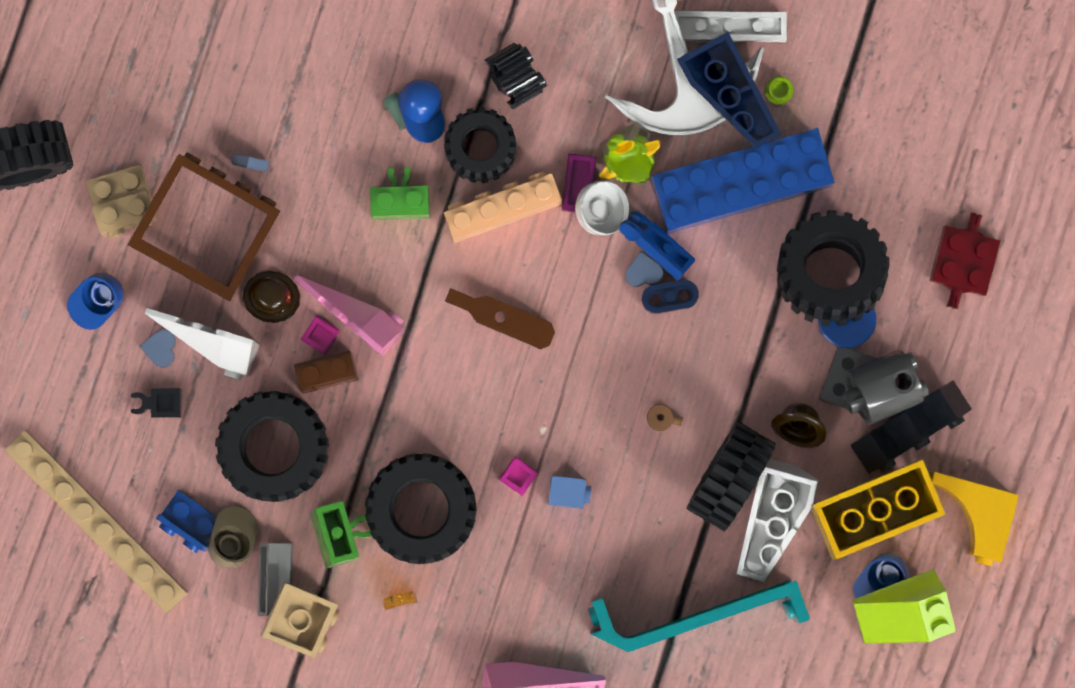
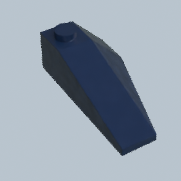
(726, 83)

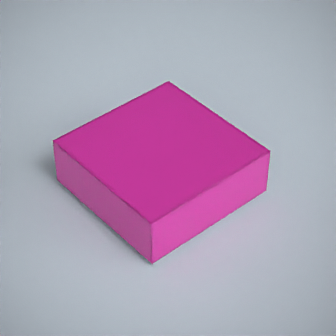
(320, 335)
(518, 476)

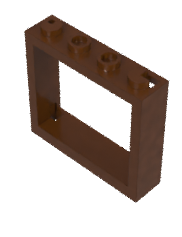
(218, 178)

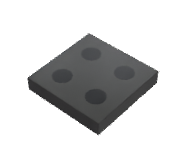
(835, 383)

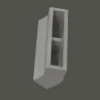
(274, 569)

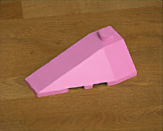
(367, 321)
(533, 676)

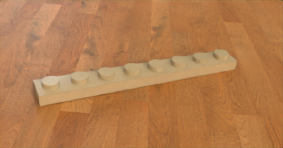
(96, 521)

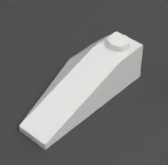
(222, 348)
(777, 512)

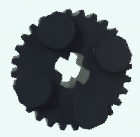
(515, 75)

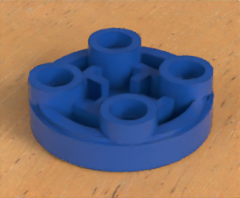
(851, 334)

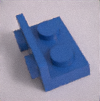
(188, 520)

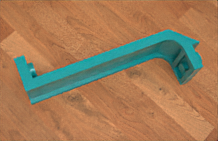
(793, 607)

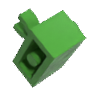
(400, 201)
(335, 534)

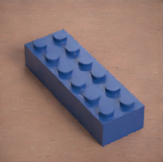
(742, 181)

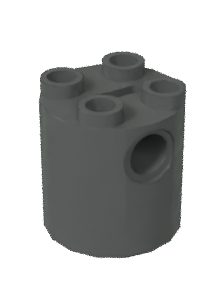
(874, 390)

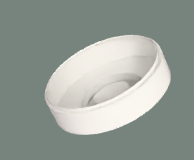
(601, 207)

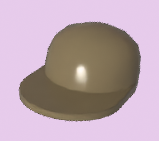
(232, 537)

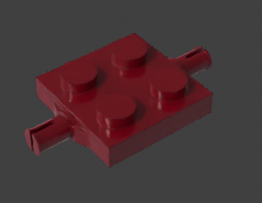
(964, 261)

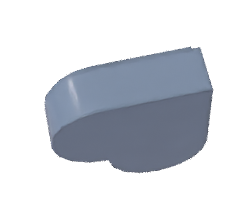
(250, 162)
(643, 271)
(160, 348)

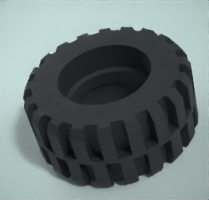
(837, 233)
(244, 418)
(381, 502)

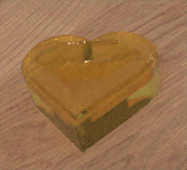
(400, 600)

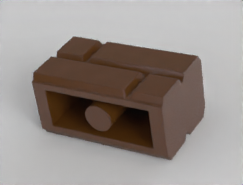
(326, 372)

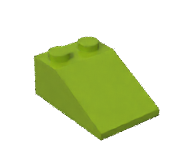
(905, 611)

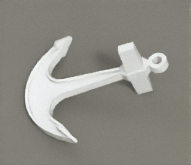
(689, 110)

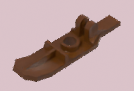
(517, 322)

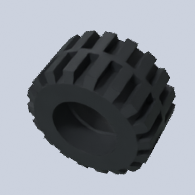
(474, 121)

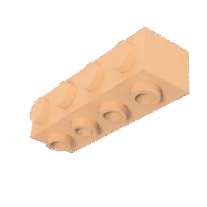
(503, 207)

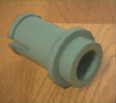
(392, 104)

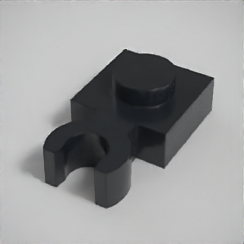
(162, 403)

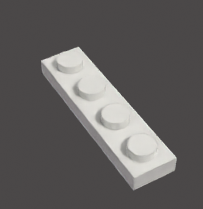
(742, 26)

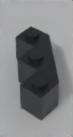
(911, 428)

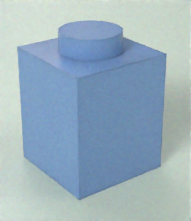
(569, 492)

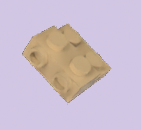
(120, 200)
(300, 620)

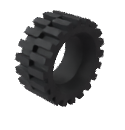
(33, 153)
(731, 476)

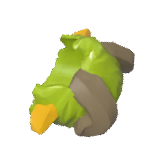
(629, 155)

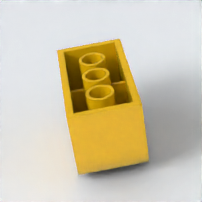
(877, 509)

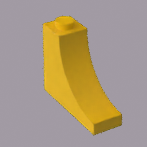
(987, 514)

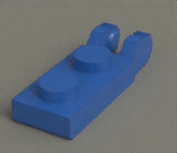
(657, 244)

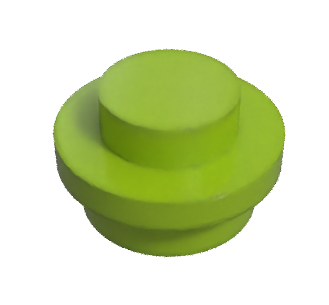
(779, 90)

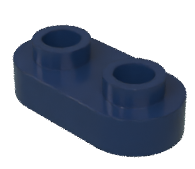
(669, 296)

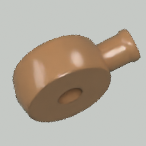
(668, 420)

